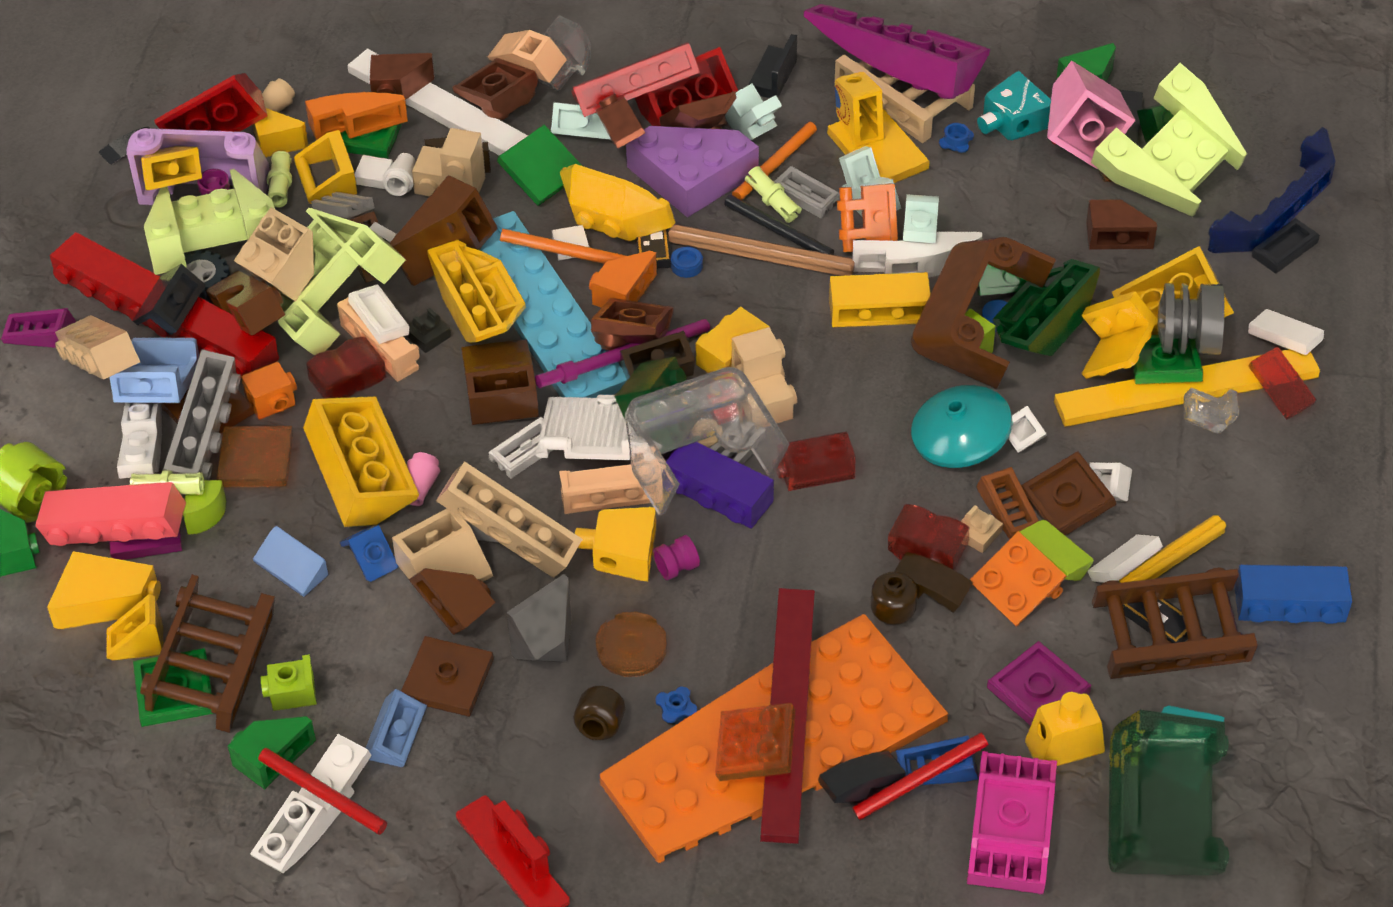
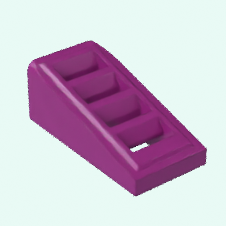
(40, 336)

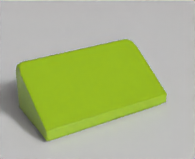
(1059, 549)

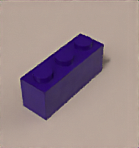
(721, 483)

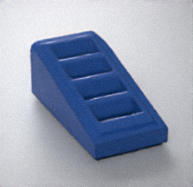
(960, 772)

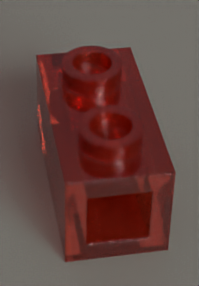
(818, 461)

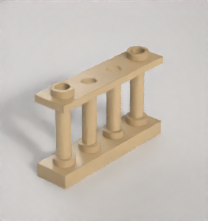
(900, 106)

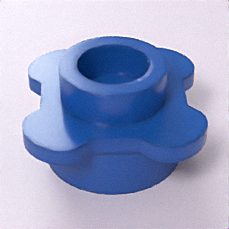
(956, 137)
(672, 713)

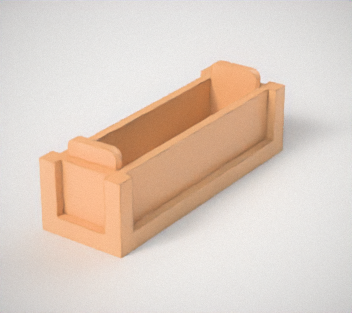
(398, 353)
(600, 489)

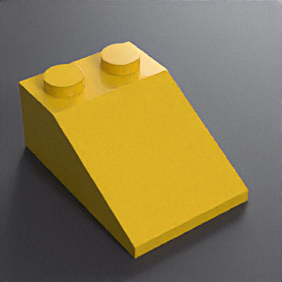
(1188, 268)

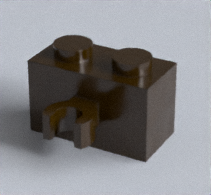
(669, 346)

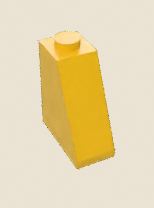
(99, 590)

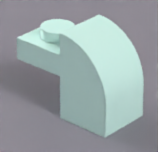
(751, 114)
(861, 170)
(921, 218)

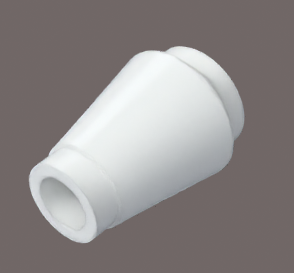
(398, 177)

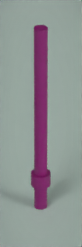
(569, 370)

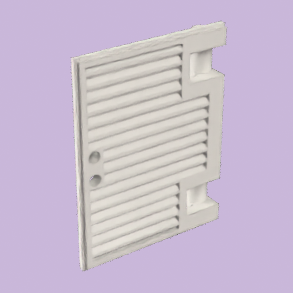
(584, 428)

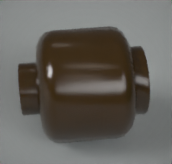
(893, 598)
(599, 713)

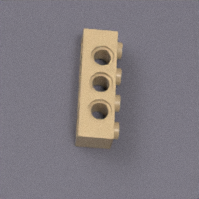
(96, 347)
(509, 520)

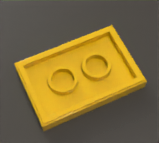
(894, 155)

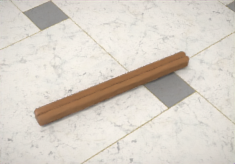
(761, 250)

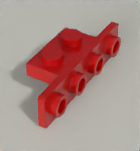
(513, 851)

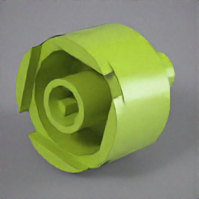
(25, 477)

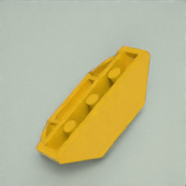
(614, 204)
(475, 290)

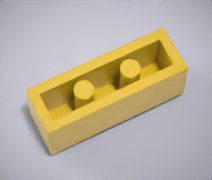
(878, 299)

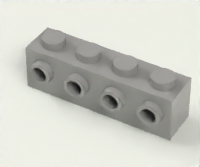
(202, 415)

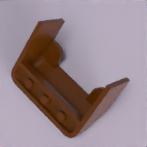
(945, 330)

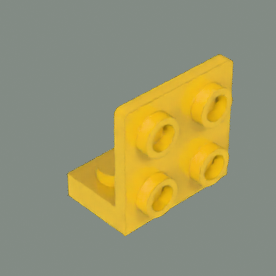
(1123, 330)

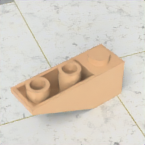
(530, 51)

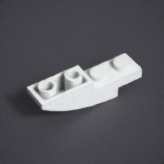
(908, 256)
(141, 439)
(306, 816)

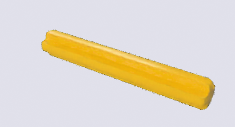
(1178, 550)

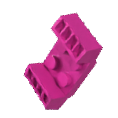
(1012, 823)

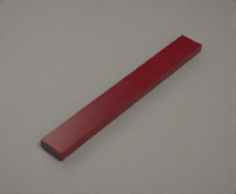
(789, 685)

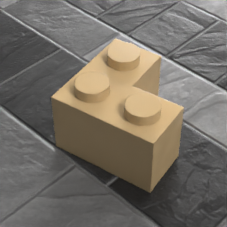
(458, 158)
(760, 359)

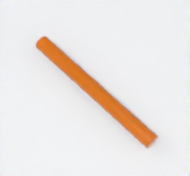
(779, 157)
(557, 246)

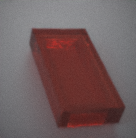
(1282, 383)

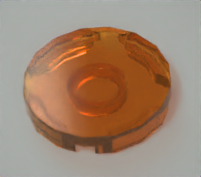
(631, 644)

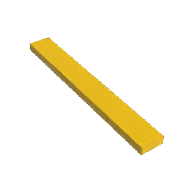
(1129, 398)

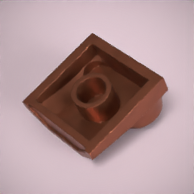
(499, 88)
(700, 114)
(629, 322)

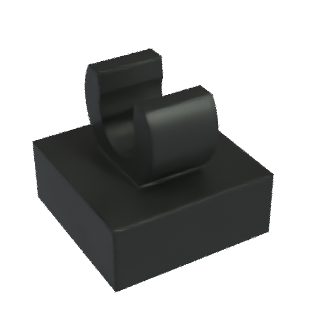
(428, 330)

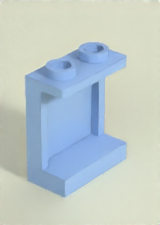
(161, 375)

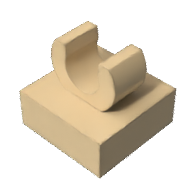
(983, 528)

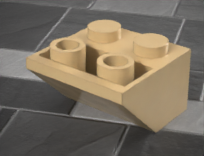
(279, 254)
(441, 544)

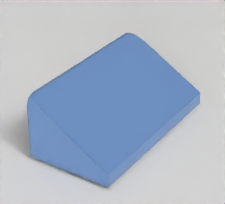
(291, 561)
(395, 729)

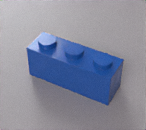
(1293, 593)

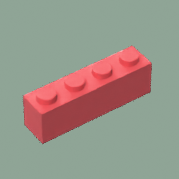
(111, 514)

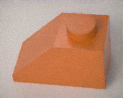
(623, 278)

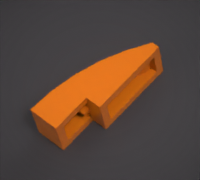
(355, 113)

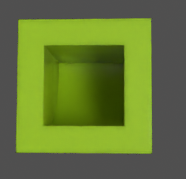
(206, 509)

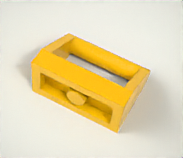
(326, 148)

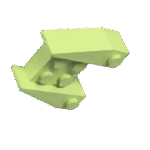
(1180, 152)
(202, 221)
(337, 251)

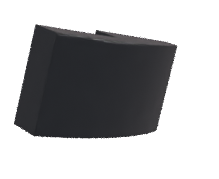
(855, 777)

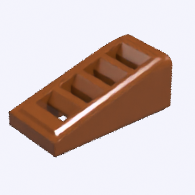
(1006, 478)

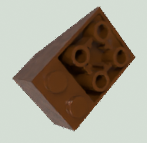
(448, 215)
(500, 381)

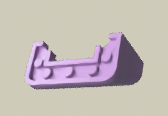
(216, 151)

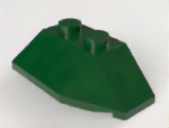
(1046, 316)

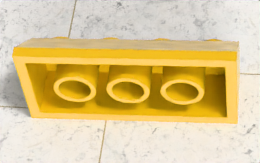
(359, 459)

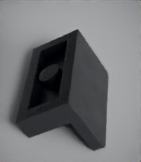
(775, 68)
(171, 299)

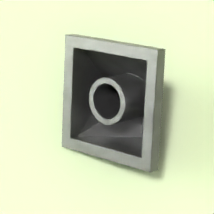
(542, 624)

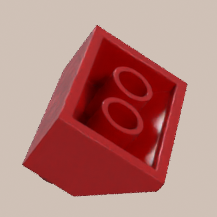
(710, 82)
(224, 107)

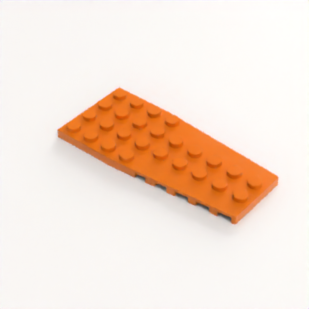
(857, 705)

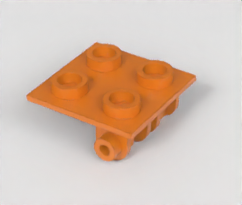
(1018, 579)

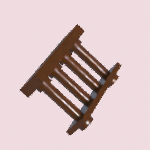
(1163, 654)
(235, 675)

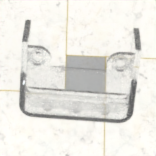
(693, 410)

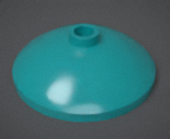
(961, 426)

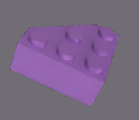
(691, 163)

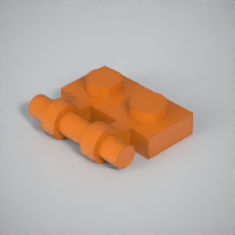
(878, 214)

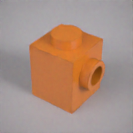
(269, 390)

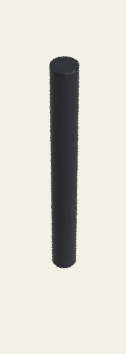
(776, 226)

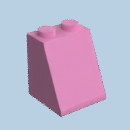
(1085, 112)

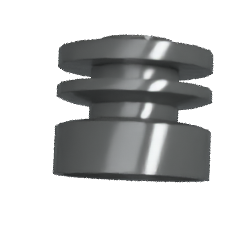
(1192, 318)

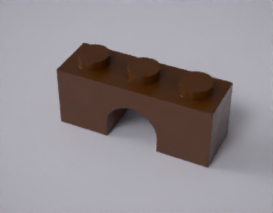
(248, 300)

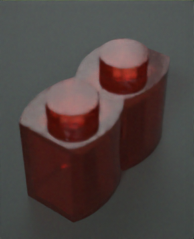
(346, 369)
(928, 536)

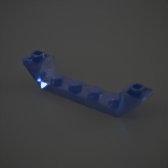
(1240, 235)

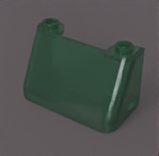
(1164, 795)

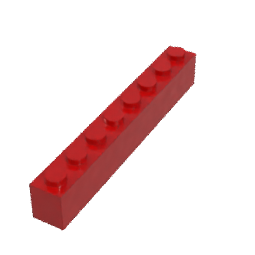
(126, 286)

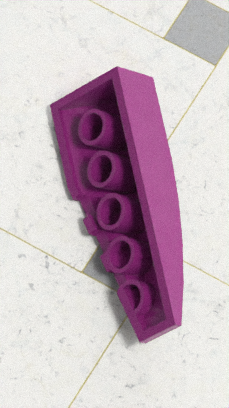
(924, 60)

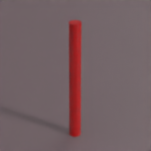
(920, 776)
(322, 791)

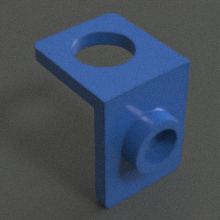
(371, 552)

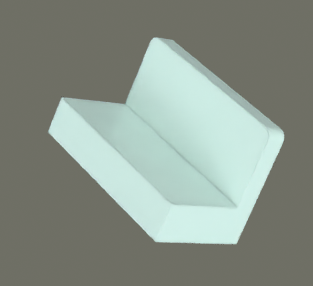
(569, 120)

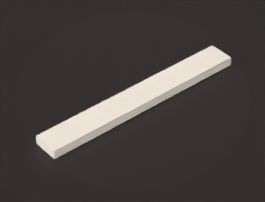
(449, 110)

